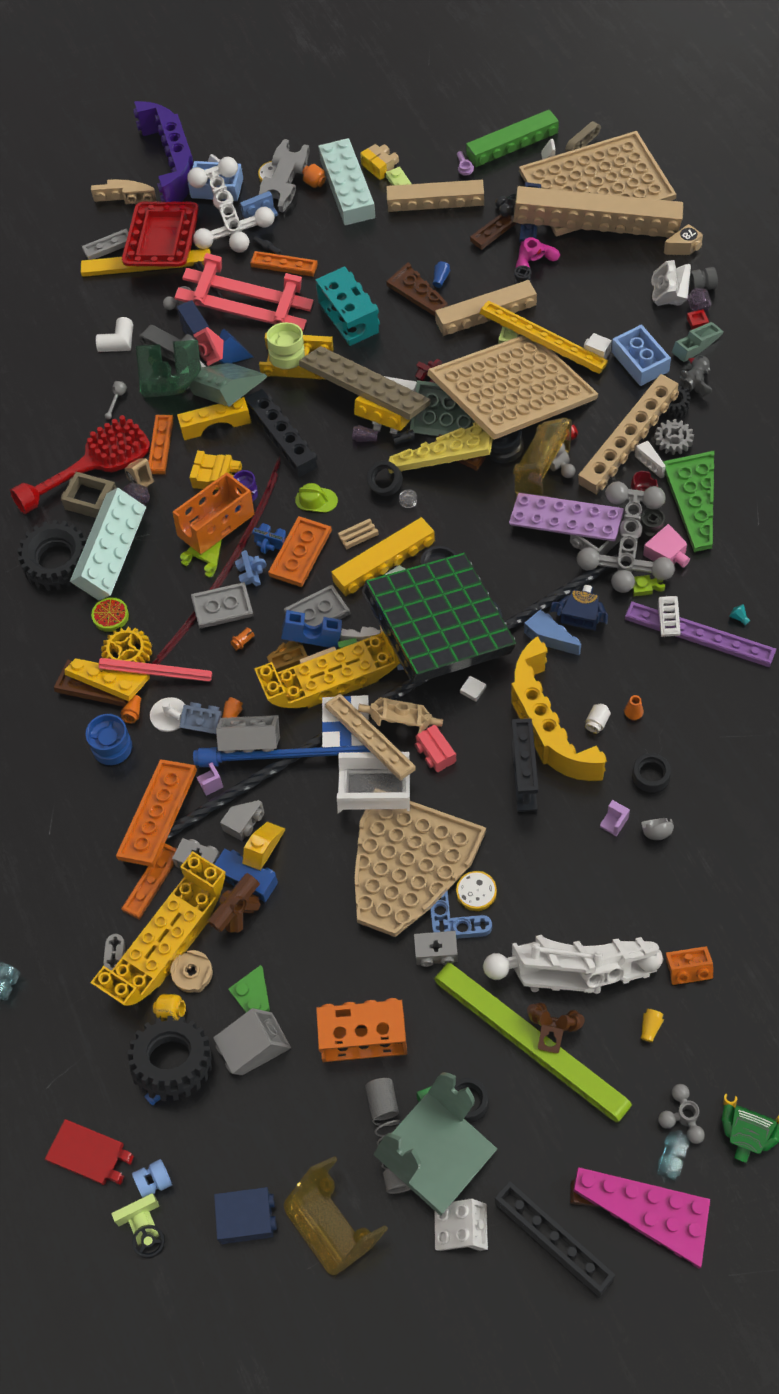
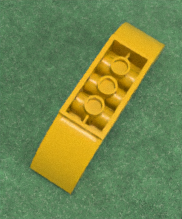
(329, 674)
(549, 737)
(166, 935)

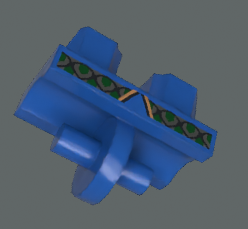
(268, 540)

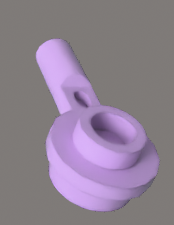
(465, 166)

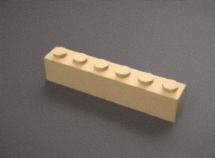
(435, 195)
(466, 313)

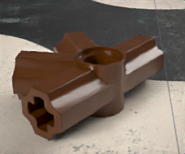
(234, 904)

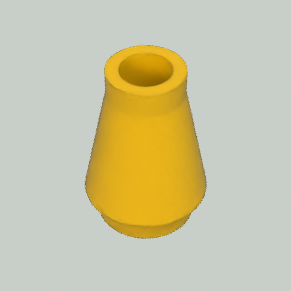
(651, 1023)

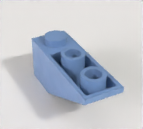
(551, 633)

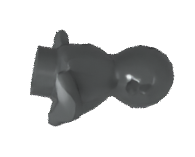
(694, 378)

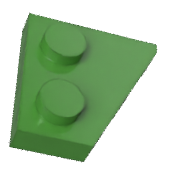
(251, 991)

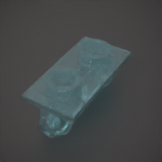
(676, 1144)

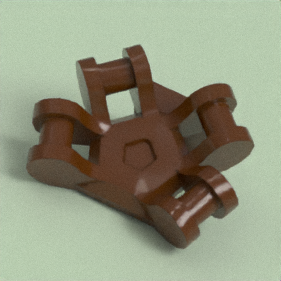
(539, 1015)

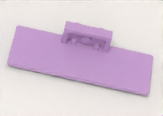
(566, 516)

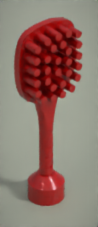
(105, 451)

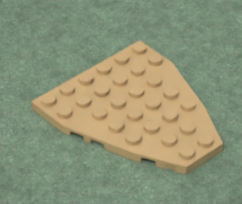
(409, 863)

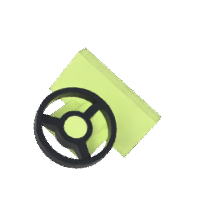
(141, 1224)

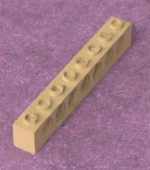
(662, 387)

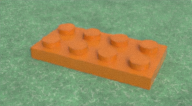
(300, 551)

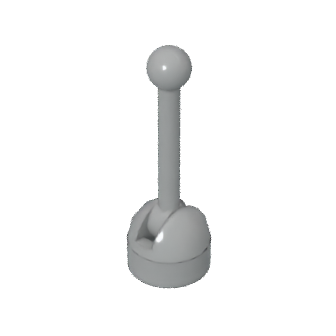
(118, 389)

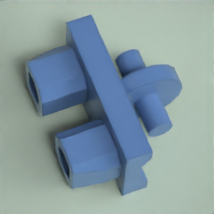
(252, 566)

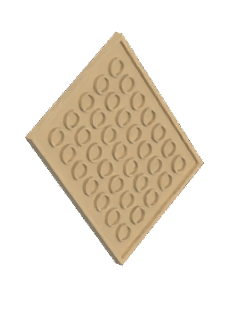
(608, 167)
(512, 385)

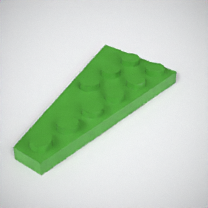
(693, 490)

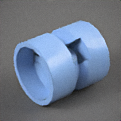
(159, 1176)

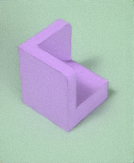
(210, 780)
(615, 818)

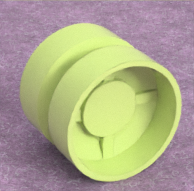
(285, 345)

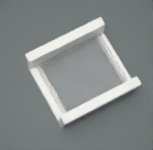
(370, 784)

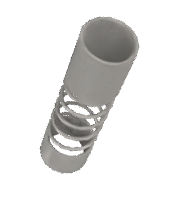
(382, 1107)

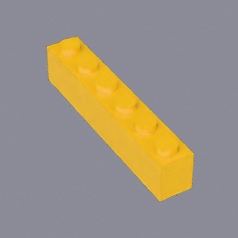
(383, 556)

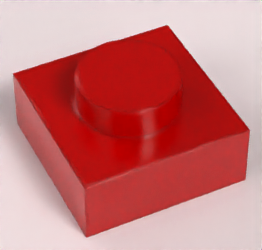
(697, 318)

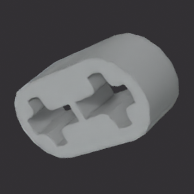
(109, 950)

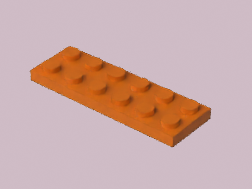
(156, 813)

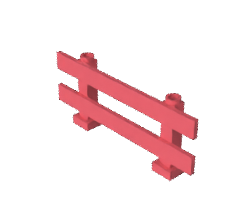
(208, 279)

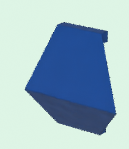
(232, 349)

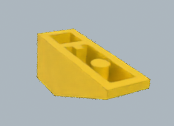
(261, 845)

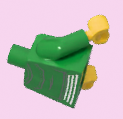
(748, 1129)

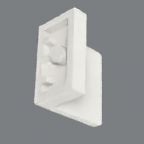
(462, 1226)

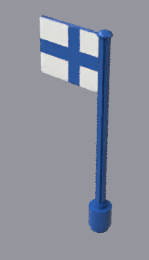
(335, 740)

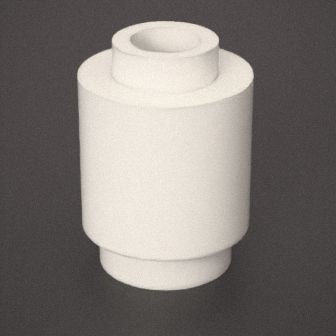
(597, 718)

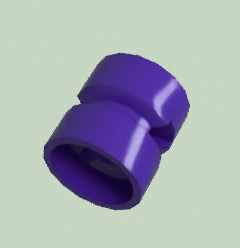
(248, 480)

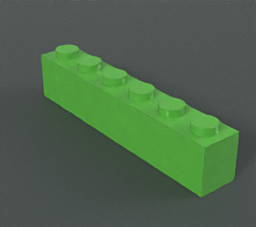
(512, 138)

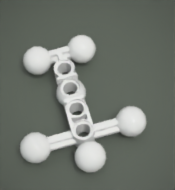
(238, 240)

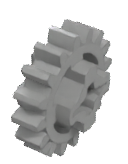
(674, 436)

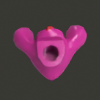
(533, 249)

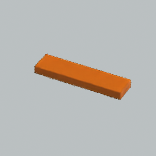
(283, 263)
(160, 443)
(149, 883)

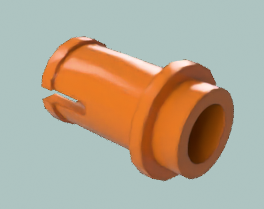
(241, 639)

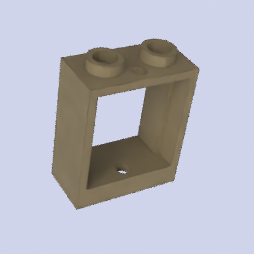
(84, 507)

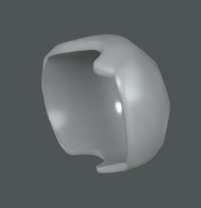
(657, 828)

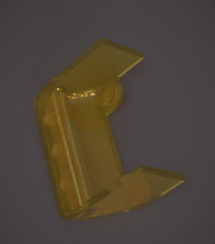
(540, 455)
(323, 1223)

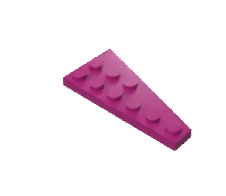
(657, 1212)

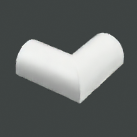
(120, 340)

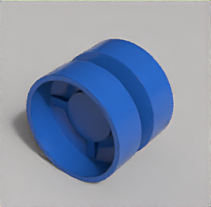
(108, 739)

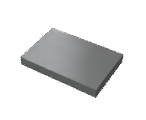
(222, 605)
(319, 605)

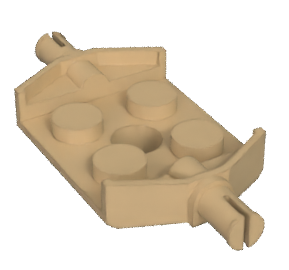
(400, 712)

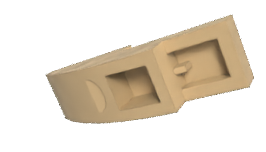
(126, 190)

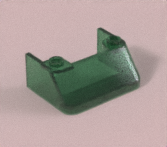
(156, 375)

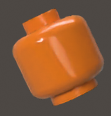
(314, 175)

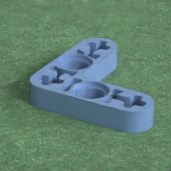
(452, 923)

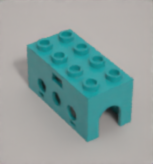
(350, 303)

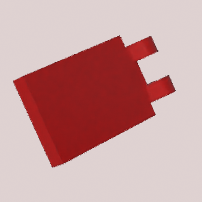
(88, 1153)

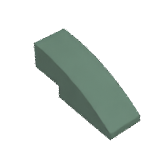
(696, 341)

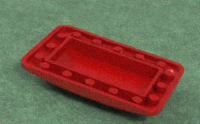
(160, 234)

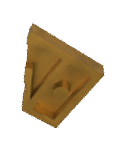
(287, 655)

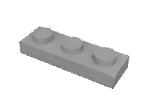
(105, 245)

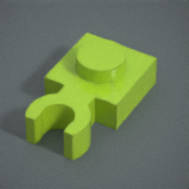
(645, 585)

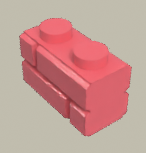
(435, 748)

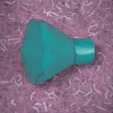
(740, 614)

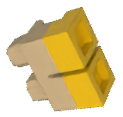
(378, 161)

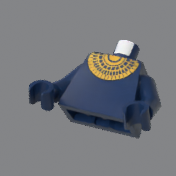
(581, 609)

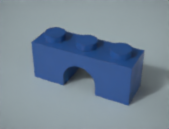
(325, 634)

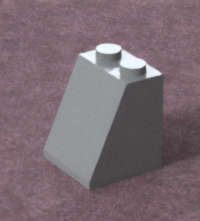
(251, 1041)

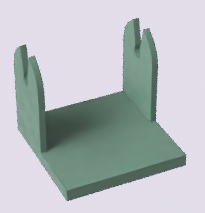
(436, 1146)

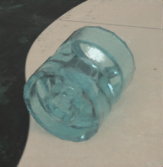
(8, 977)

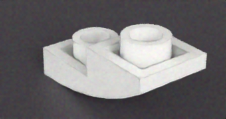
(364, 634)

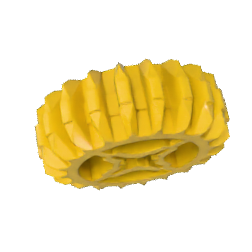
(124, 645)

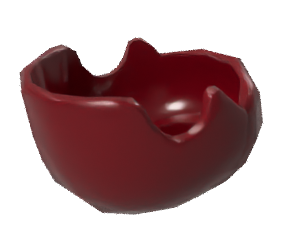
(642, 480)

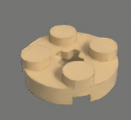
(197, 981)

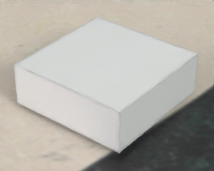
(473, 688)

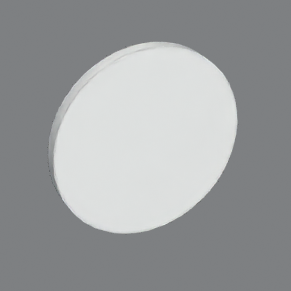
(167, 714)

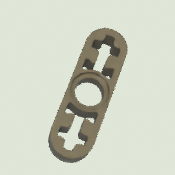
(585, 136)

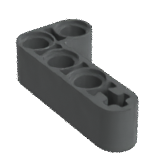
(153, 335)

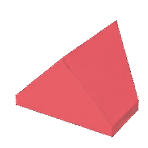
(209, 346)

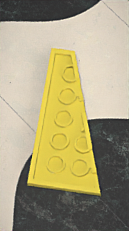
(450, 447)

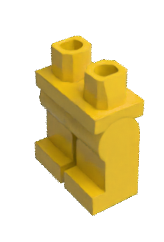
(211, 467)

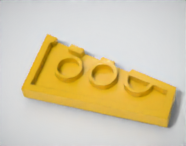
(114, 682)

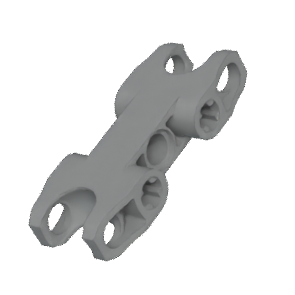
(286, 165)

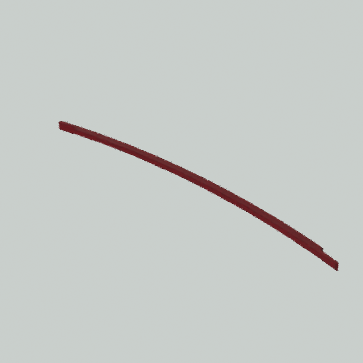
(172, 643)

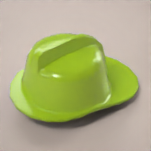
(317, 499)

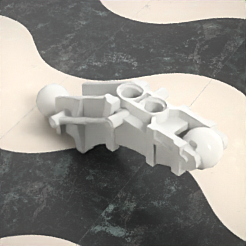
(576, 966)

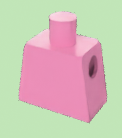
(667, 544)

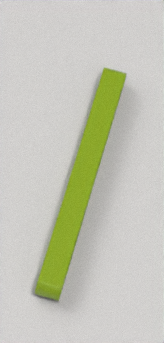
(526, 1037)

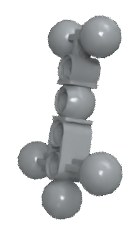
(623, 579)

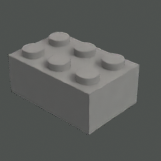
(248, 733)

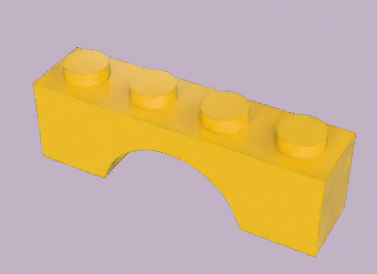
(195, 421)

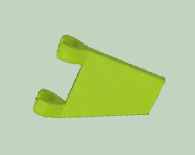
(210, 556)

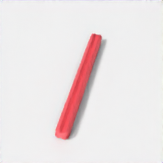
(154, 669)

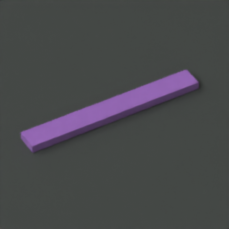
(705, 635)

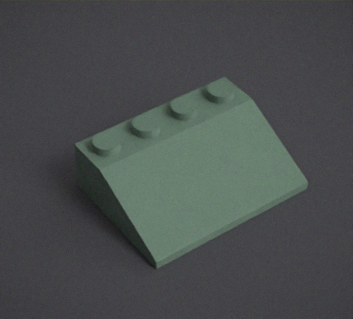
(225, 382)
(442, 415)

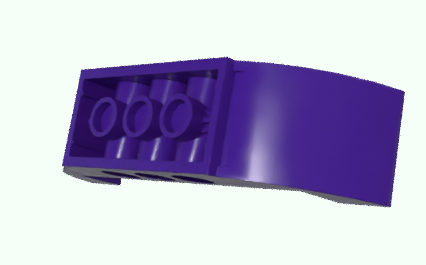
(158, 119)

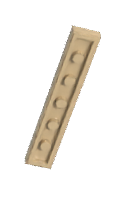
(370, 737)

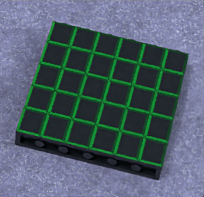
(438, 617)

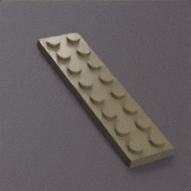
(365, 382)

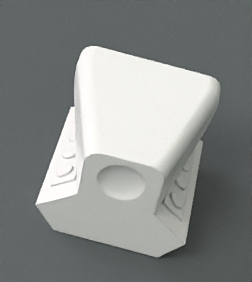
(671, 283)

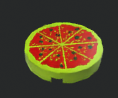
(110, 614)

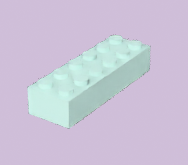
(347, 181)
(108, 544)

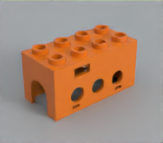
(211, 521)
(380, 1019)

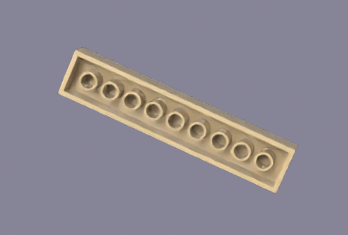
(597, 212)

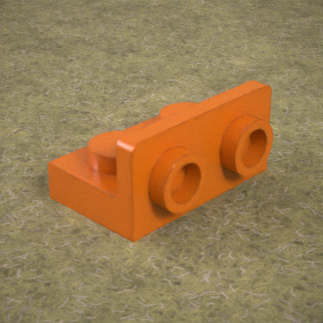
(690, 965)

